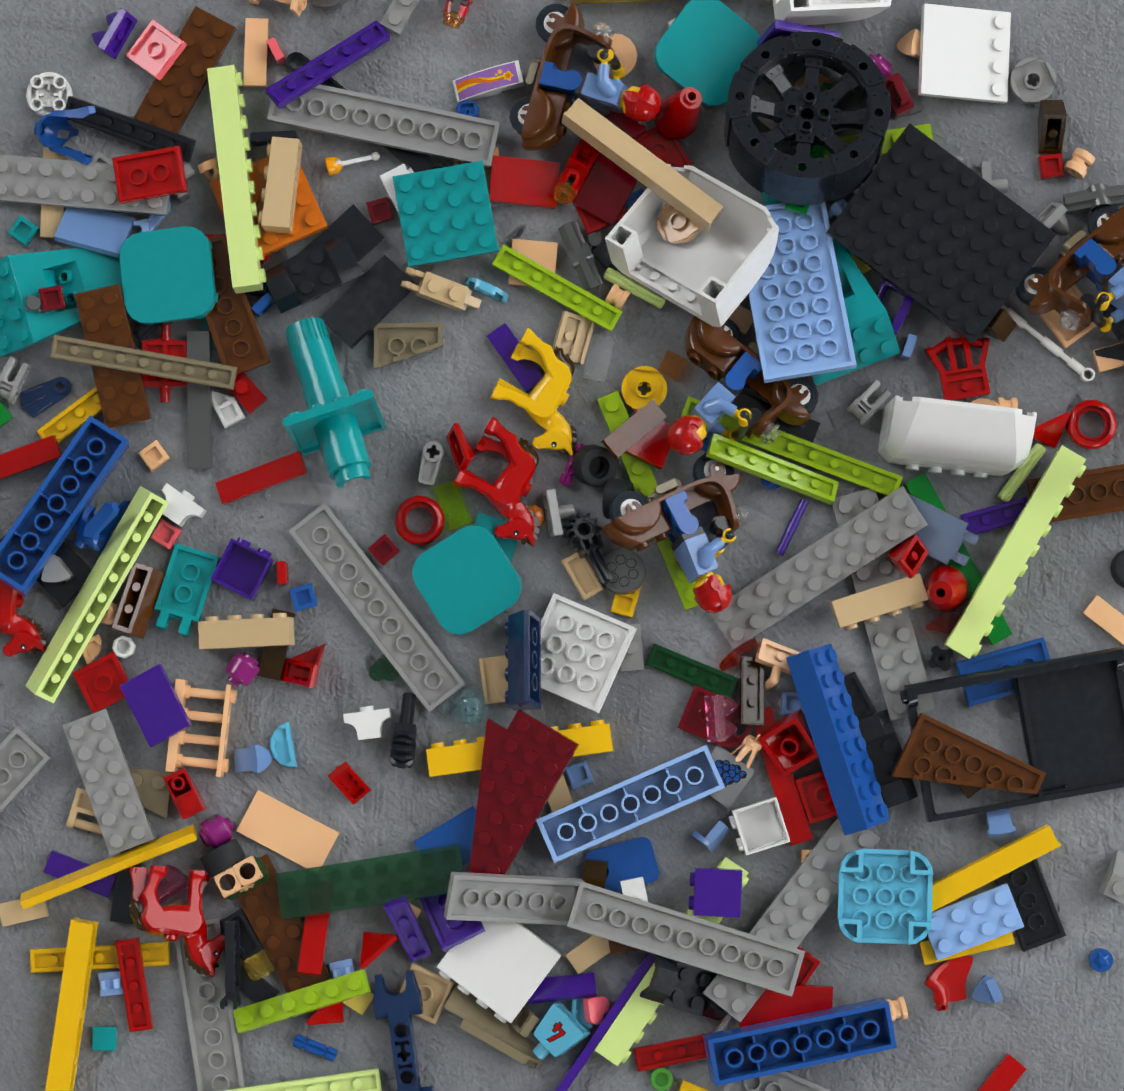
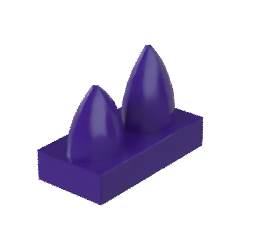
(120, 27)

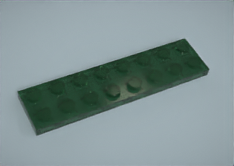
(367, 882)

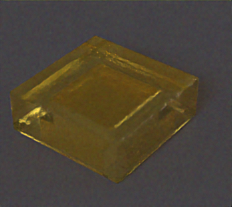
(258, 966)

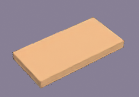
(287, 831)

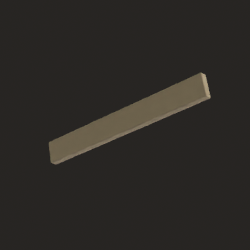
(143, 362)

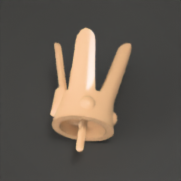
(748, 744)

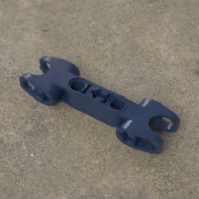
(399, 1010)

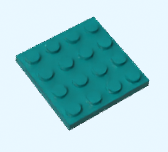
(445, 214)

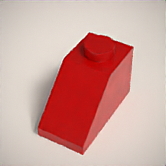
(908, 556)

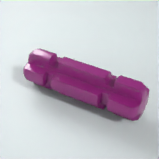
(566, 478)

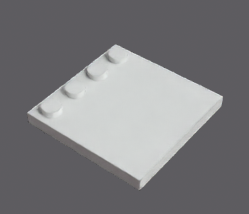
(964, 53)
(581, 651)

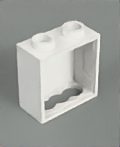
(759, 826)

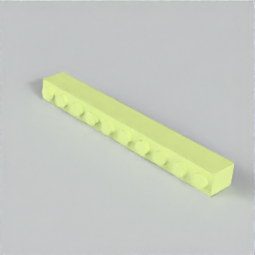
(235, 179)
(1014, 552)
(96, 594)
(640, 1011)

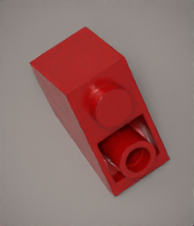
(185, 793)

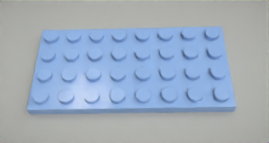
(801, 301)

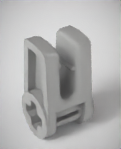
(16, 385)
(862, 408)
(430, 466)

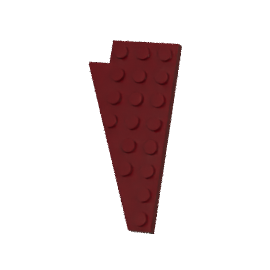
(515, 783)

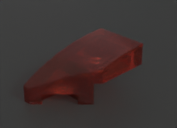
(944, 623)
(732, 660)

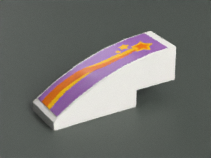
(488, 82)

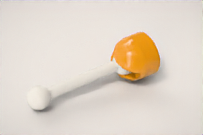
(335, 165)

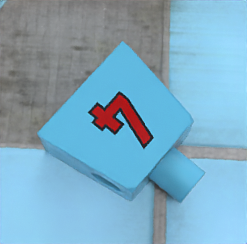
(558, 1032)

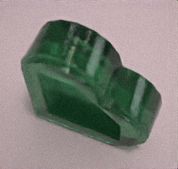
(382, 670)

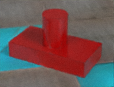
(247, 393)
(349, 782)

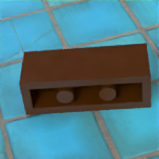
(138, 600)

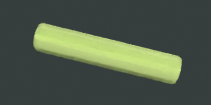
(634, 287)
(1021, 473)

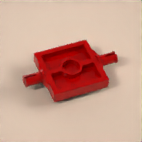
(166, 346)

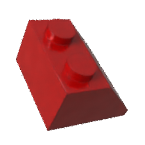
(789, 743)

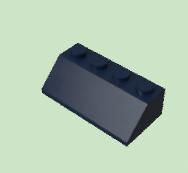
(523, 661)

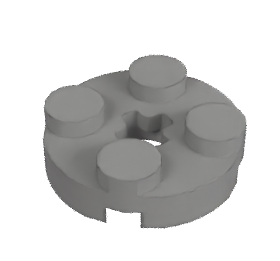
(1037, 69)

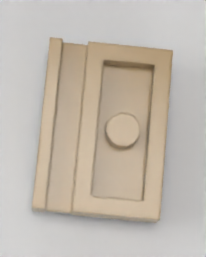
(574, 336)
(493, 678)

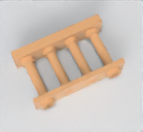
(174, 758)

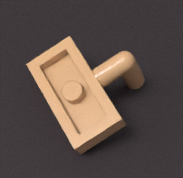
(774, 656)

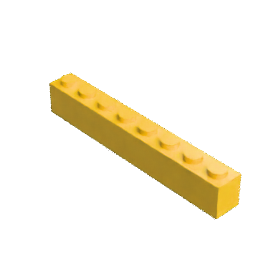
(468, 756)

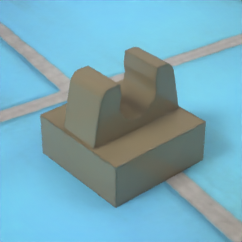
(525, 1022)

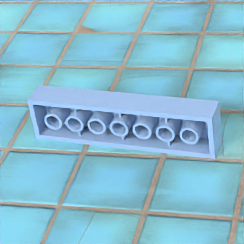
(630, 804)

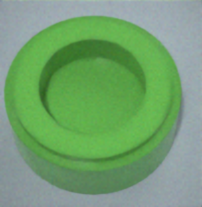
(661, 1079)

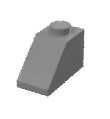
(1114, 879)

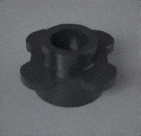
(935, 662)

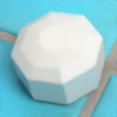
(124, 647)

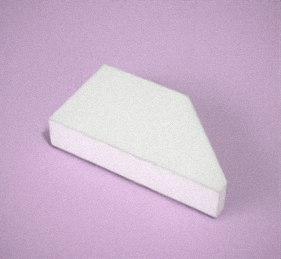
(227, 409)

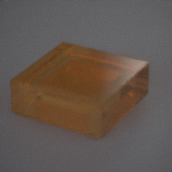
(672, 365)

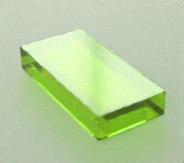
(452, 505)

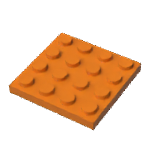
(307, 214)

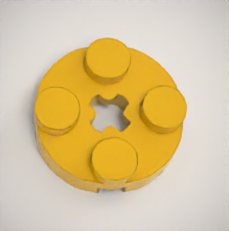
(635, 379)

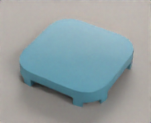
(885, 896)

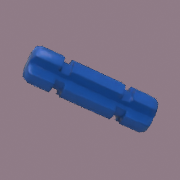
(315, 1047)

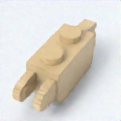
(441, 290)

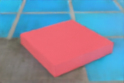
(156, 50)

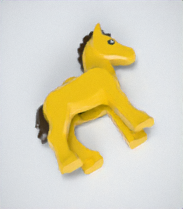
(546, 395)

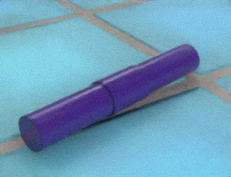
(791, 527)

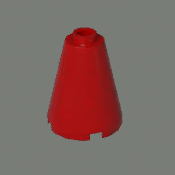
(679, 113)
(952, 582)

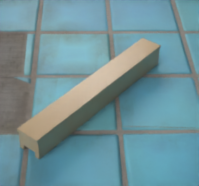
(642, 164)

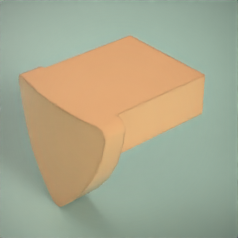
(910, 44)

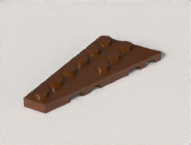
(949, 756)

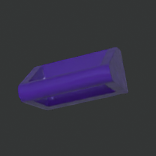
(903, 308)

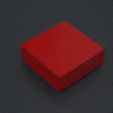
(1051, 166)
(282, 573)

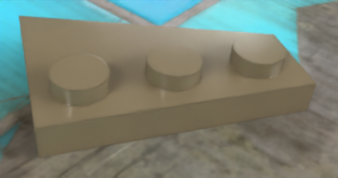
(404, 340)
(152, 789)

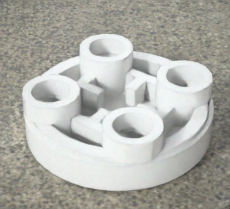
(48, 93)

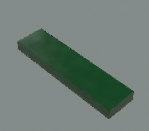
(692, 671)

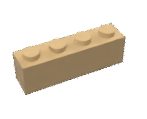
(281, 185)
(878, 601)
(246, 632)

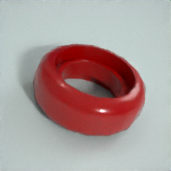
(1108, 417)
(423, 502)

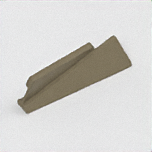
(488, 1028)

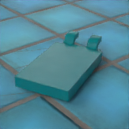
(185, 587)

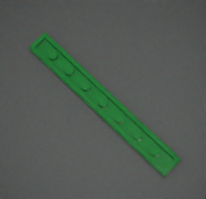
(923, 489)

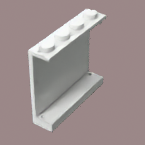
(500, 967)

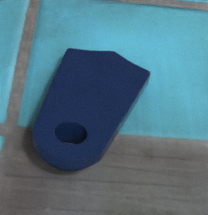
(44, 396)

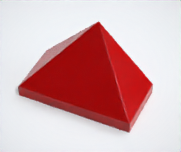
(1051, 431)
(460, 447)
(375, 944)
(327, 1015)

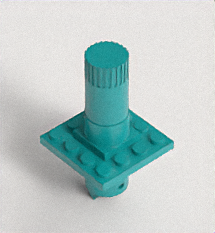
(333, 418)

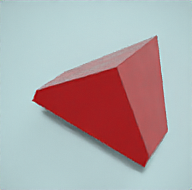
(304, 667)

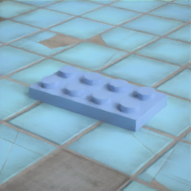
(973, 921)

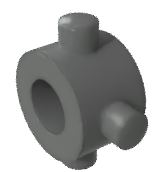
(594, 239)
(33, 304)

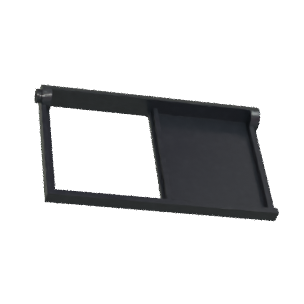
(1068, 723)

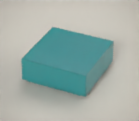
(23, 231)
(104, 1038)

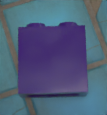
(243, 568)
(716, 892)

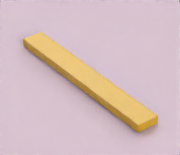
(108, 866)

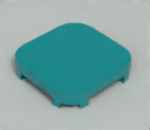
(705, 49)
(168, 275)
(467, 579)

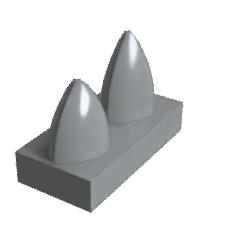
(1054, 218)

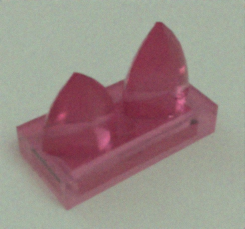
(716, 709)
(174, 883)

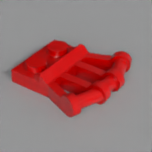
(963, 382)

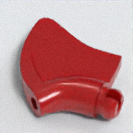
(949, 981)

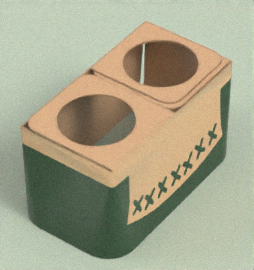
(248, 884)

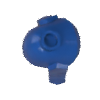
(48, 128)
(96, 530)

